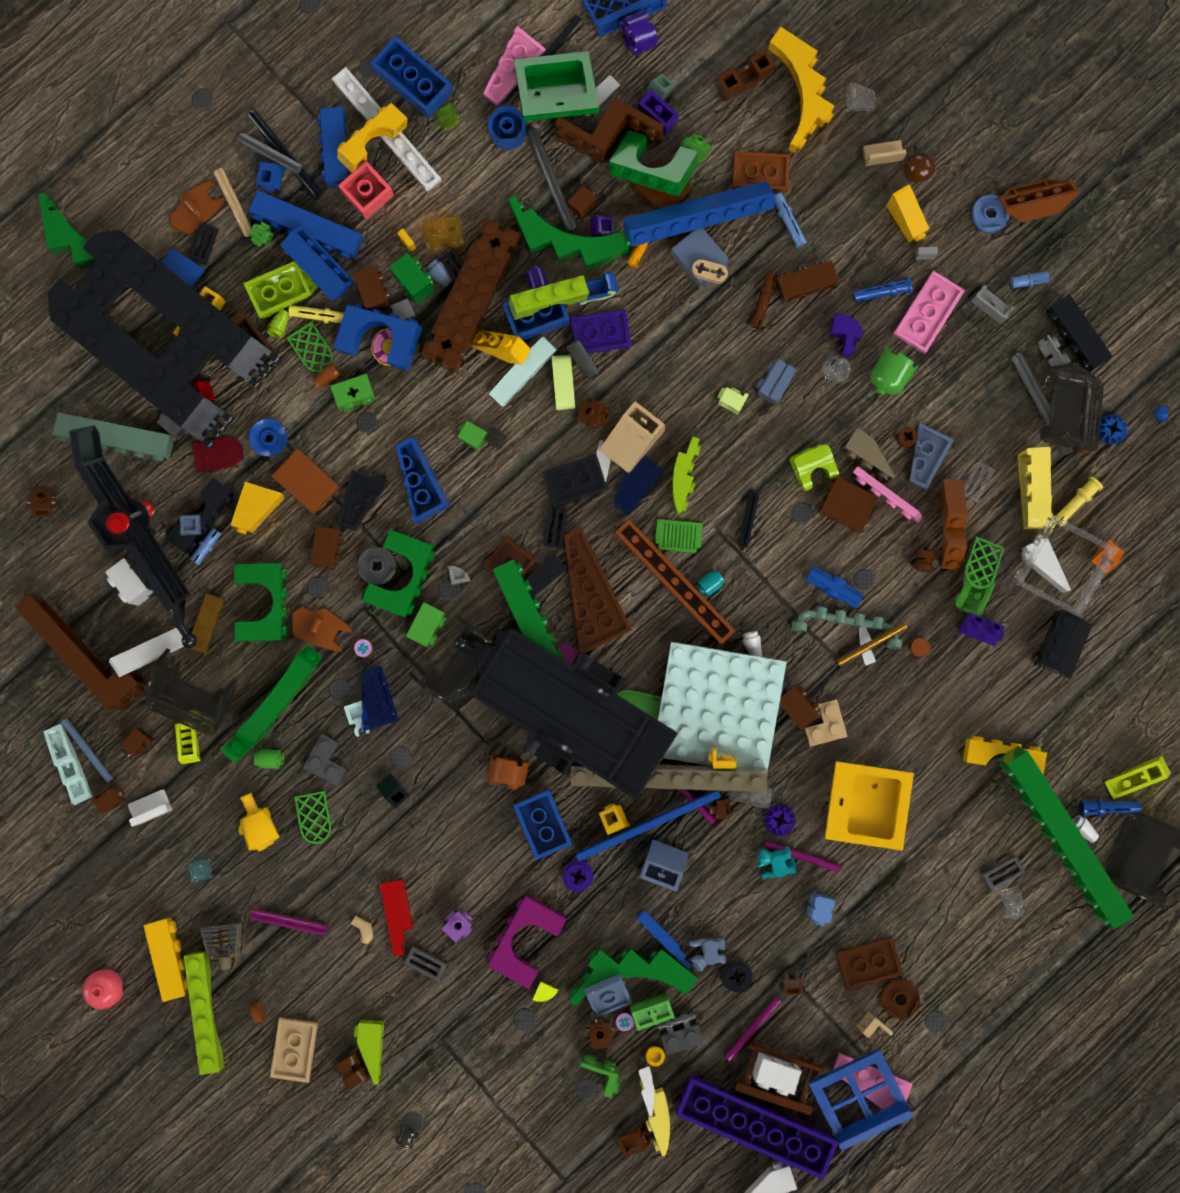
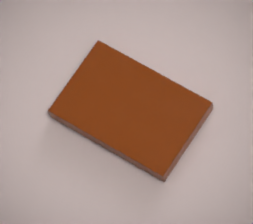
(760, 167)
(305, 481)

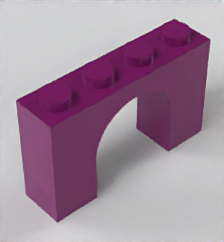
(504, 958)

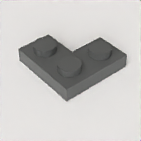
(320, 763)

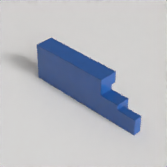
(663, 937)

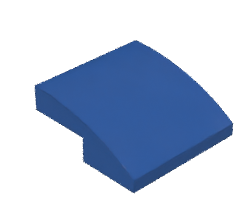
(183, 267)

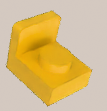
(724, 762)

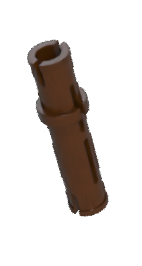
(766, 292)

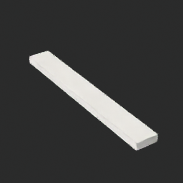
(400, 144)

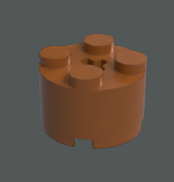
(507, 771)

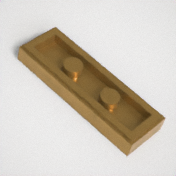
(207, 622)

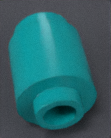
(710, 583)

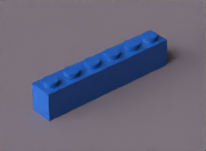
(289, 217)

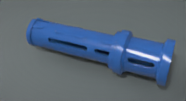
(892, 288)
(1100, 807)

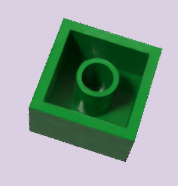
(412, 279)

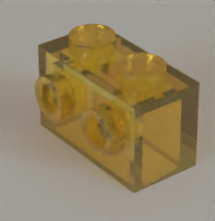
(443, 232)

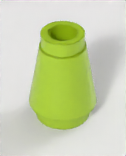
(278, 324)

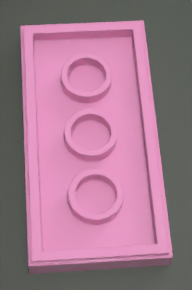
(928, 312)

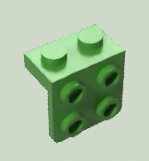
(607, 1068)

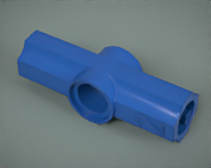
(834, 587)

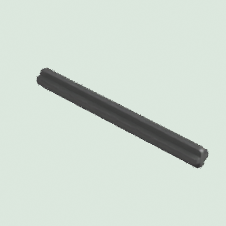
(551, 180)
(1035, 392)

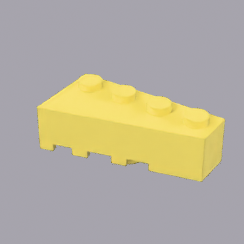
(1035, 486)

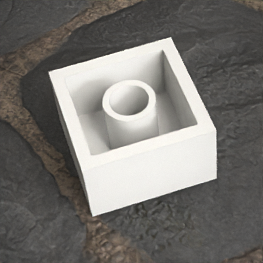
(129, 582)
(776, 1074)

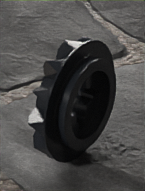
(732, 984)

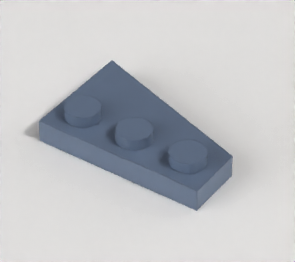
(928, 455)

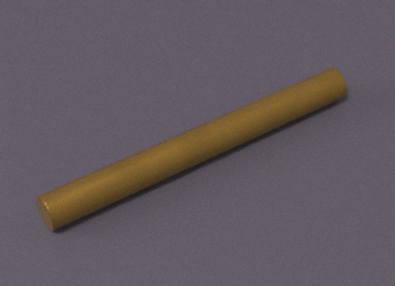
(872, 643)

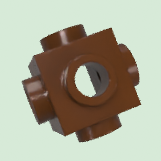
(593, 414)
(41, 501)
(600, 1040)

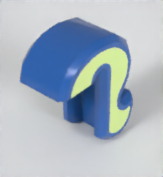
(601, 288)

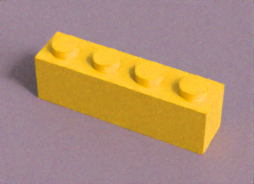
(167, 958)

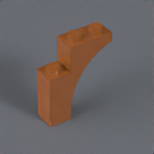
(954, 520)

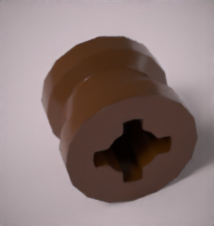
(904, 440)

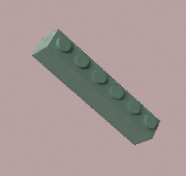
(118, 437)

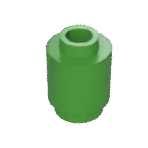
(268, 758)

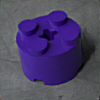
(639, 33)

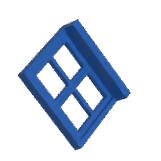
(872, 1123)

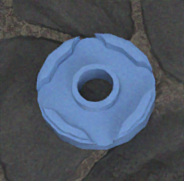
(980, 218)

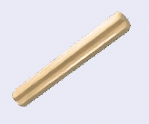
(233, 201)

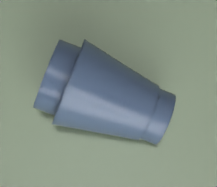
(439, 273)

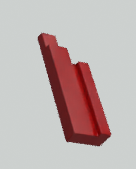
(397, 913)

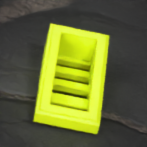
(184, 759)

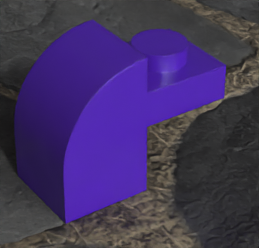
(847, 329)

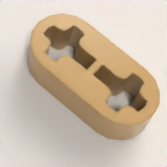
(711, 267)

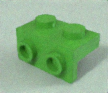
(973, 599)

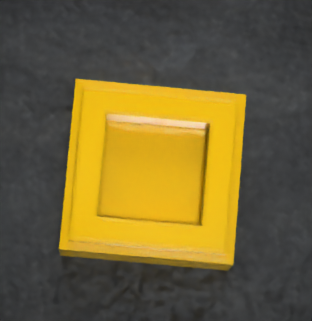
(406, 240)

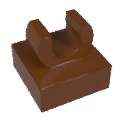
(722, 809)
(792, 987)

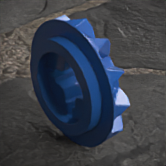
(1120, 425)

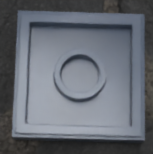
(608, 995)

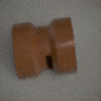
(924, 561)

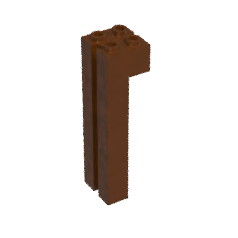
(108, 688)

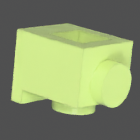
(732, 399)

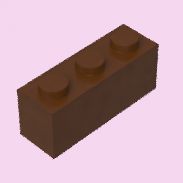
(807, 281)

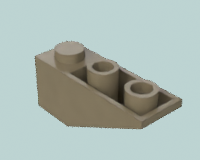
(864, 449)

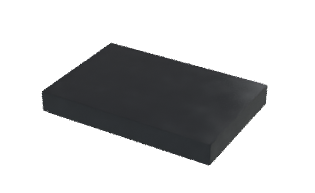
(575, 481)

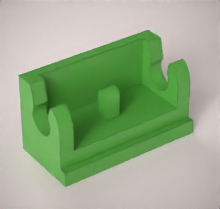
(652, 1011)

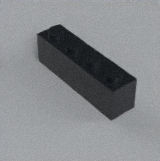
(1078, 333)

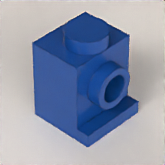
(270, 176)

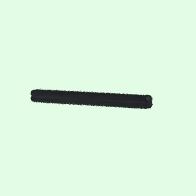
(277, 145)

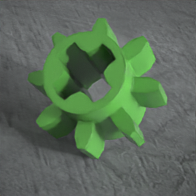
(261, 234)

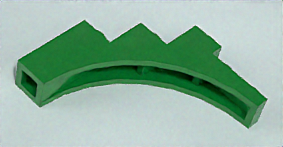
(631, 964)

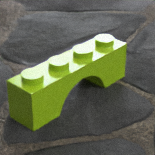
(533, 300)

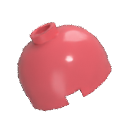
(102, 989)

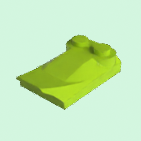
(279, 289)

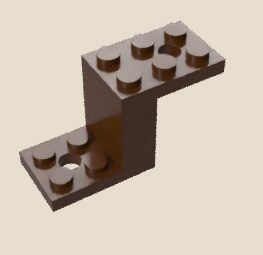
(609, 130)

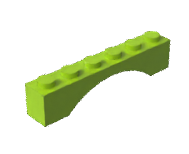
(205, 1033)

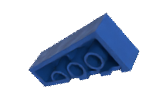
(421, 482)

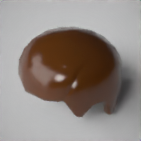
(919, 167)

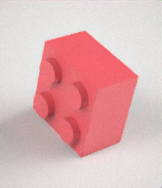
(366, 190)

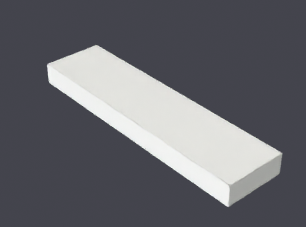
(146, 652)

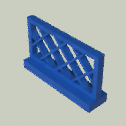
(611, 20)

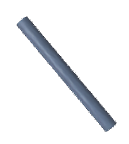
(87, 750)

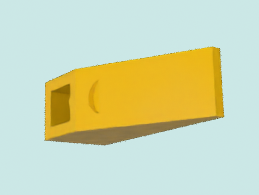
(502, 346)

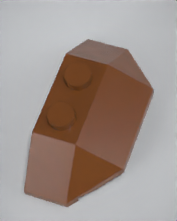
(1038, 198)

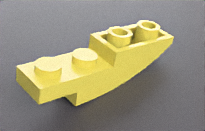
(660, 1120)

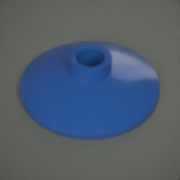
(260, 432)

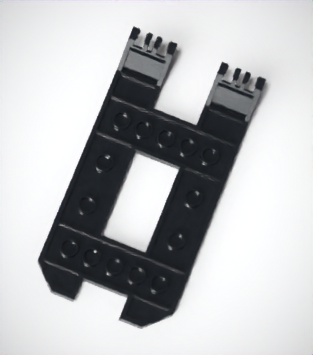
(203, 333)

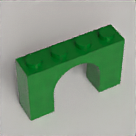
(669, 178)
(401, 601)
(272, 626)

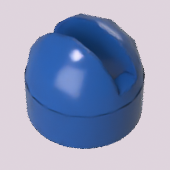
(1161, 413)

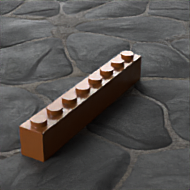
(674, 582)

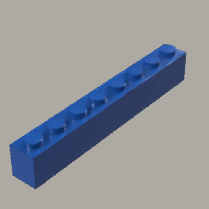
(698, 213)

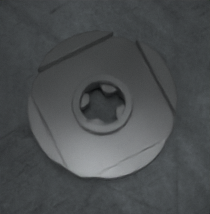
(377, 555)

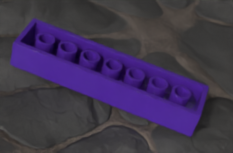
(756, 1126)

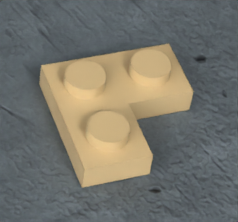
(831, 726)

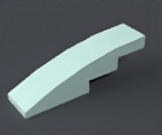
(520, 374)
(68, 764)

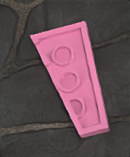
(504, 77)
(892, 499)
(871, 1076)

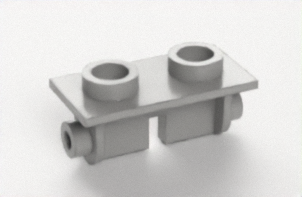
(1051, 347)

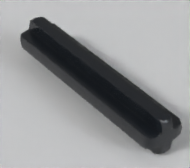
(748, 519)

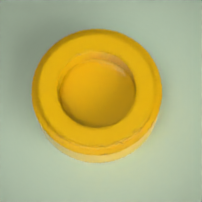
(655, 1055)

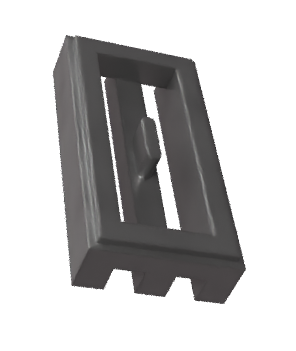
(989, 880)
(411, 956)

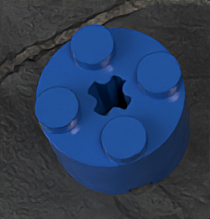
(507, 138)

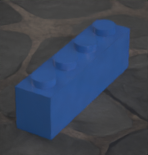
(333, 134)
(317, 263)

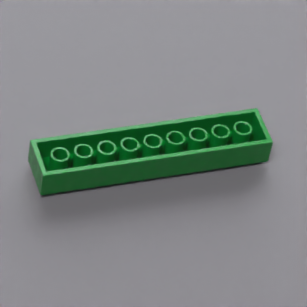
(1066, 837)

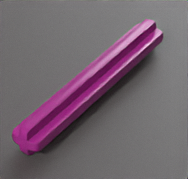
(289, 922)

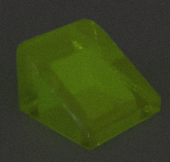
(448, 116)

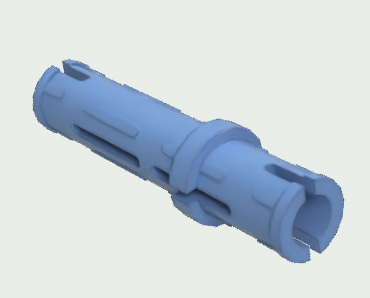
(785, 213)

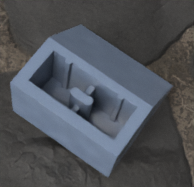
(664, 865)

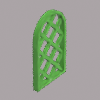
(315, 349)
(977, 540)
(314, 822)

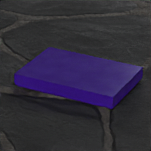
(602, 331)

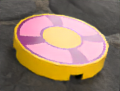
(382, 345)

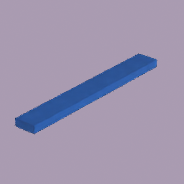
(648, 824)

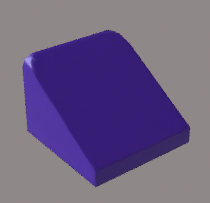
(602, 226)

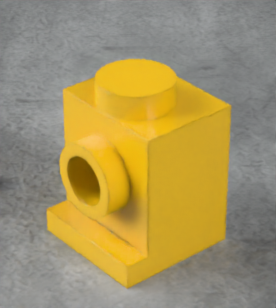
(609, 823)

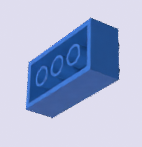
(411, 77)

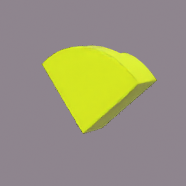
(544, 992)

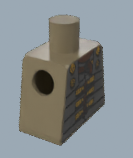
(222, 942)

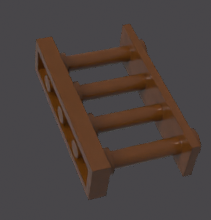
(801, 1103)

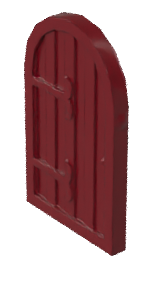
(224, 454)

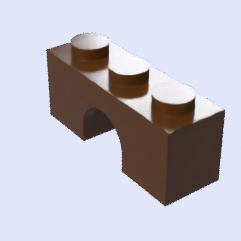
(755, 71)

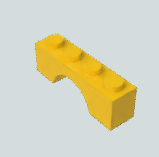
(387, 123)
(980, 752)

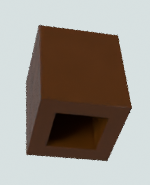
(582, 201)

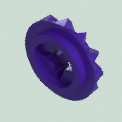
(771, 824)
(569, 880)

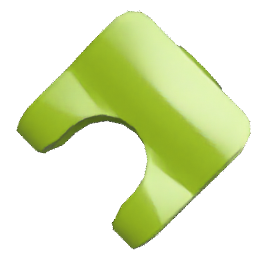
(810, 459)

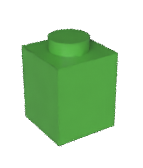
(472, 435)

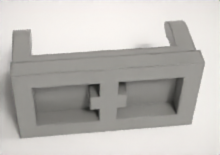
(992, 305)

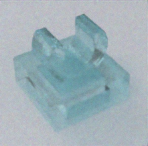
(200, 870)

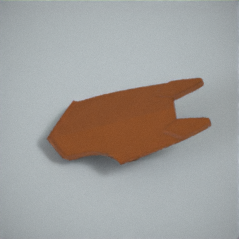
(194, 209)
(317, 627)

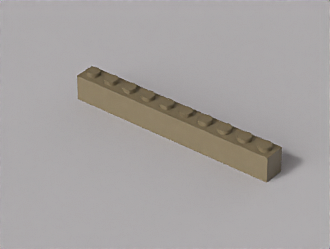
(687, 777)

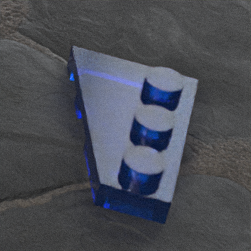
(637, 484)
(376, 700)

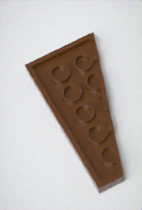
(594, 603)

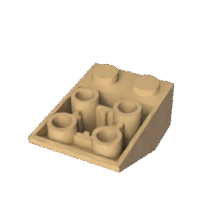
(632, 437)

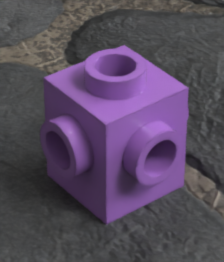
(453, 930)

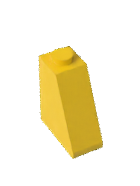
(908, 214)
(254, 507)

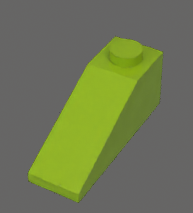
(370, 1042)

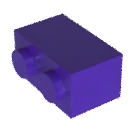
(658, 110)

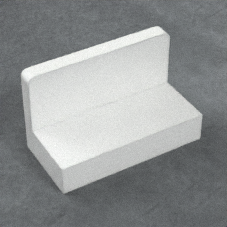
(149, 807)

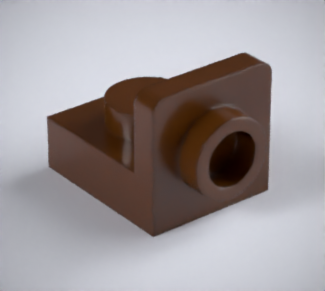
(634, 1141)

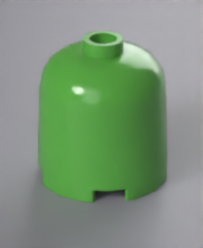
(892, 372)

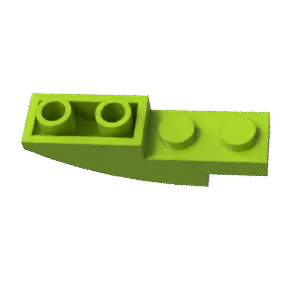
(681, 482)

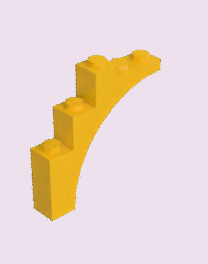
(800, 60)

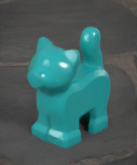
(778, 862)

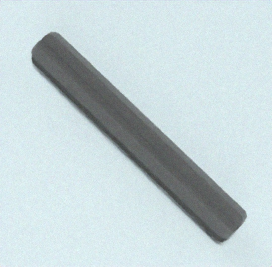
(269, 153)

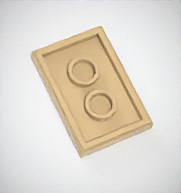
(294, 1049)

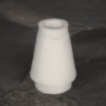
(752, 643)
(1085, 828)

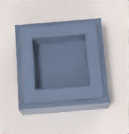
(190, 525)

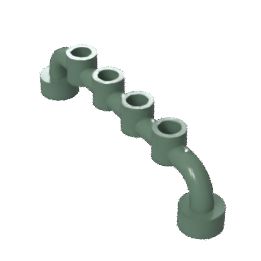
(840, 617)

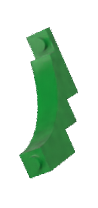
(61, 235)
(541, 235)
(274, 705)

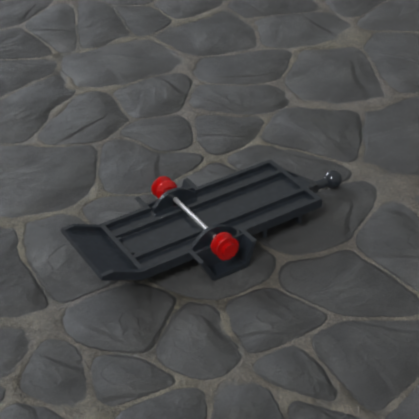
(125, 524)

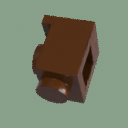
(136, 742)
(108, 799)

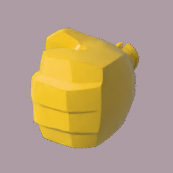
(257, 825)

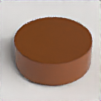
(920, 647)
(258, 1012)

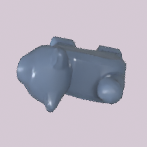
(710, 953)

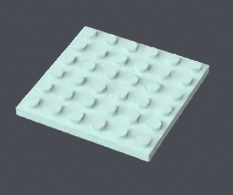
(721, 703)

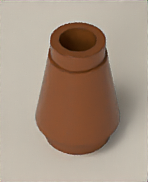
(327, 376)

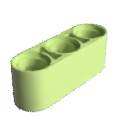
(563, 382)

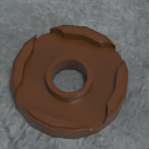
(894, 988)

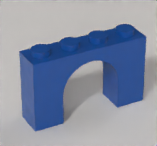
(358, 321)

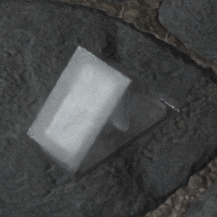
(859, 98)

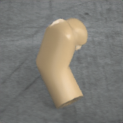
(365, 929)

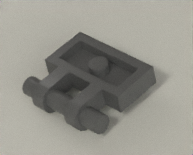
(682, 1038)

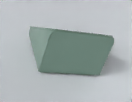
(660, 85)

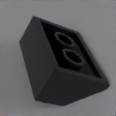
(1063, 644)

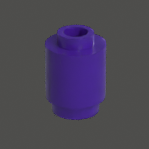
(536, 277)

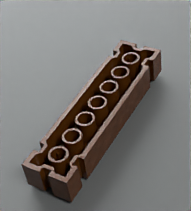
(471, 295)

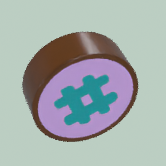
(624, 1021)

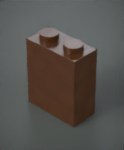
(658, 199)
(847, 504)

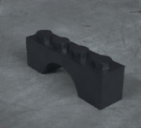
(216, 498)

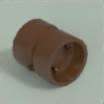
(351, 1077)

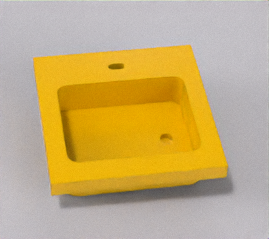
(872, 805)

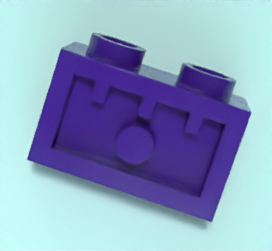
(982, 629)

